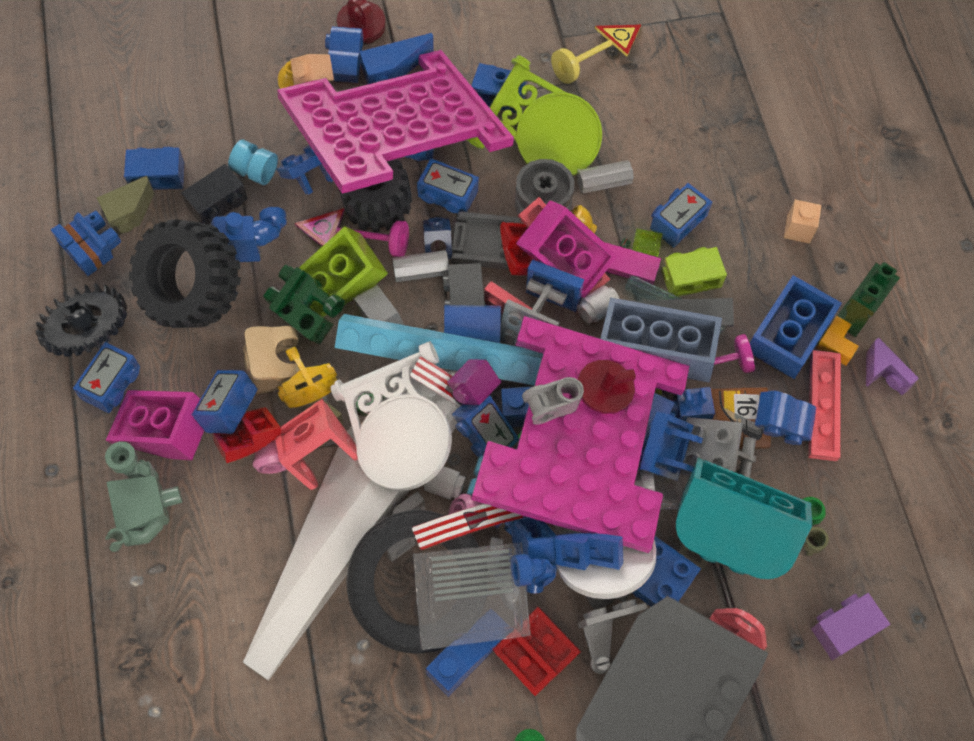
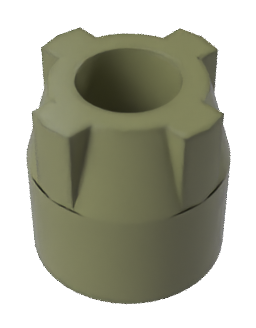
(820, 537)

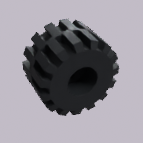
(380, 203)

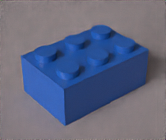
(793, 326)

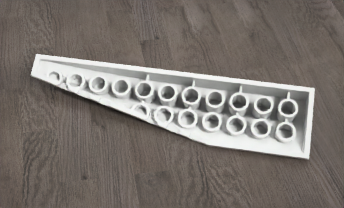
(320, 559)

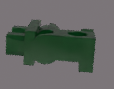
(868, 296)
(295, 299)

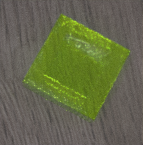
(647, 242)

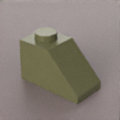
(127, 205)

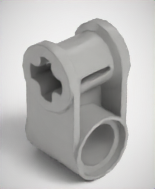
(549, 403)

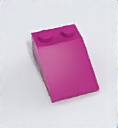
(567, 245)
(158, 423)

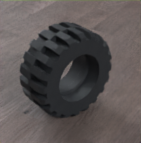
(156, 267)

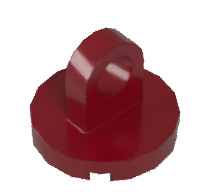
(365, 16)

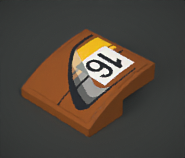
(742, 407)

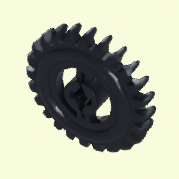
(77, 314)

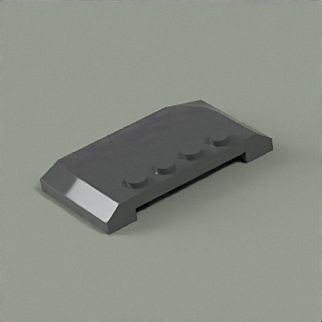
(673, 680)

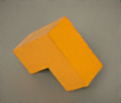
(835, 342)

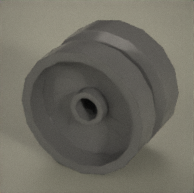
(545, 180)

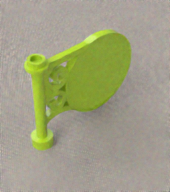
(552, 126)

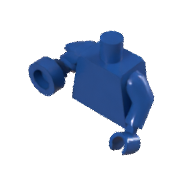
(248, 234)
(538, 562)

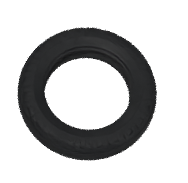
(361, 579)

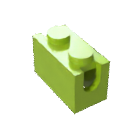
(694, 271)

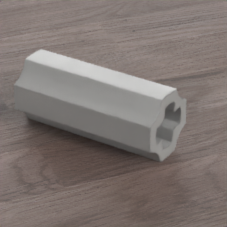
(605, 176)
(420, 266)

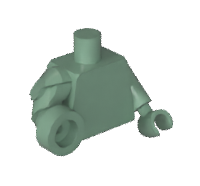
(136, 502)

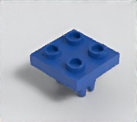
(296, 166)
(668, 446)
(670, 576)

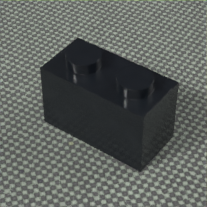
(214, 195)

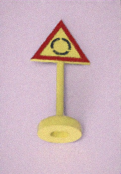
(567, 64)

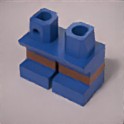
(84, 243)

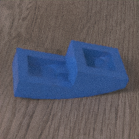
(583, 549)

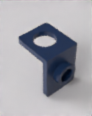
(437, 229)

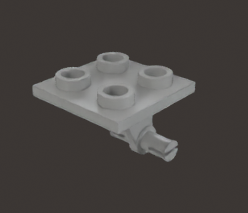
(514, 312)
(720, 445)
(598, 631)

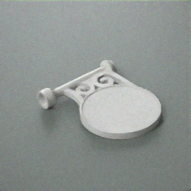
(403, 437)
(608, 582)

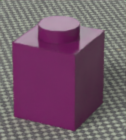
(473, 382)

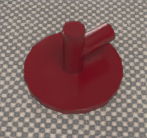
(607, 386)

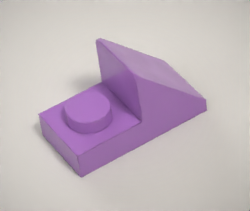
(883, 362)

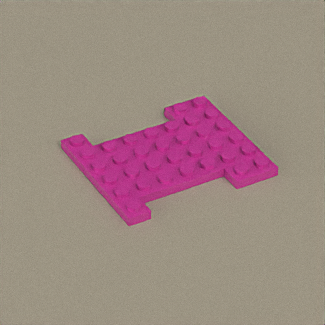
(390, 119)
(584, 463)

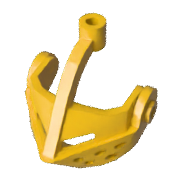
(311, 393)

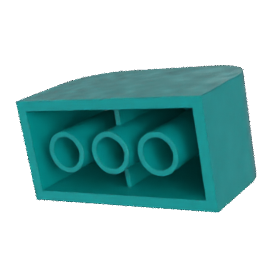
(741, 522)

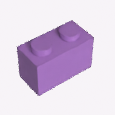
(850, 625)

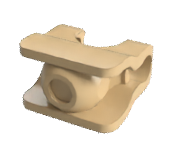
(261, 357)

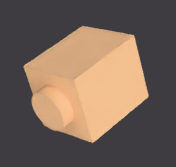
(311, 68)
(802, 221)

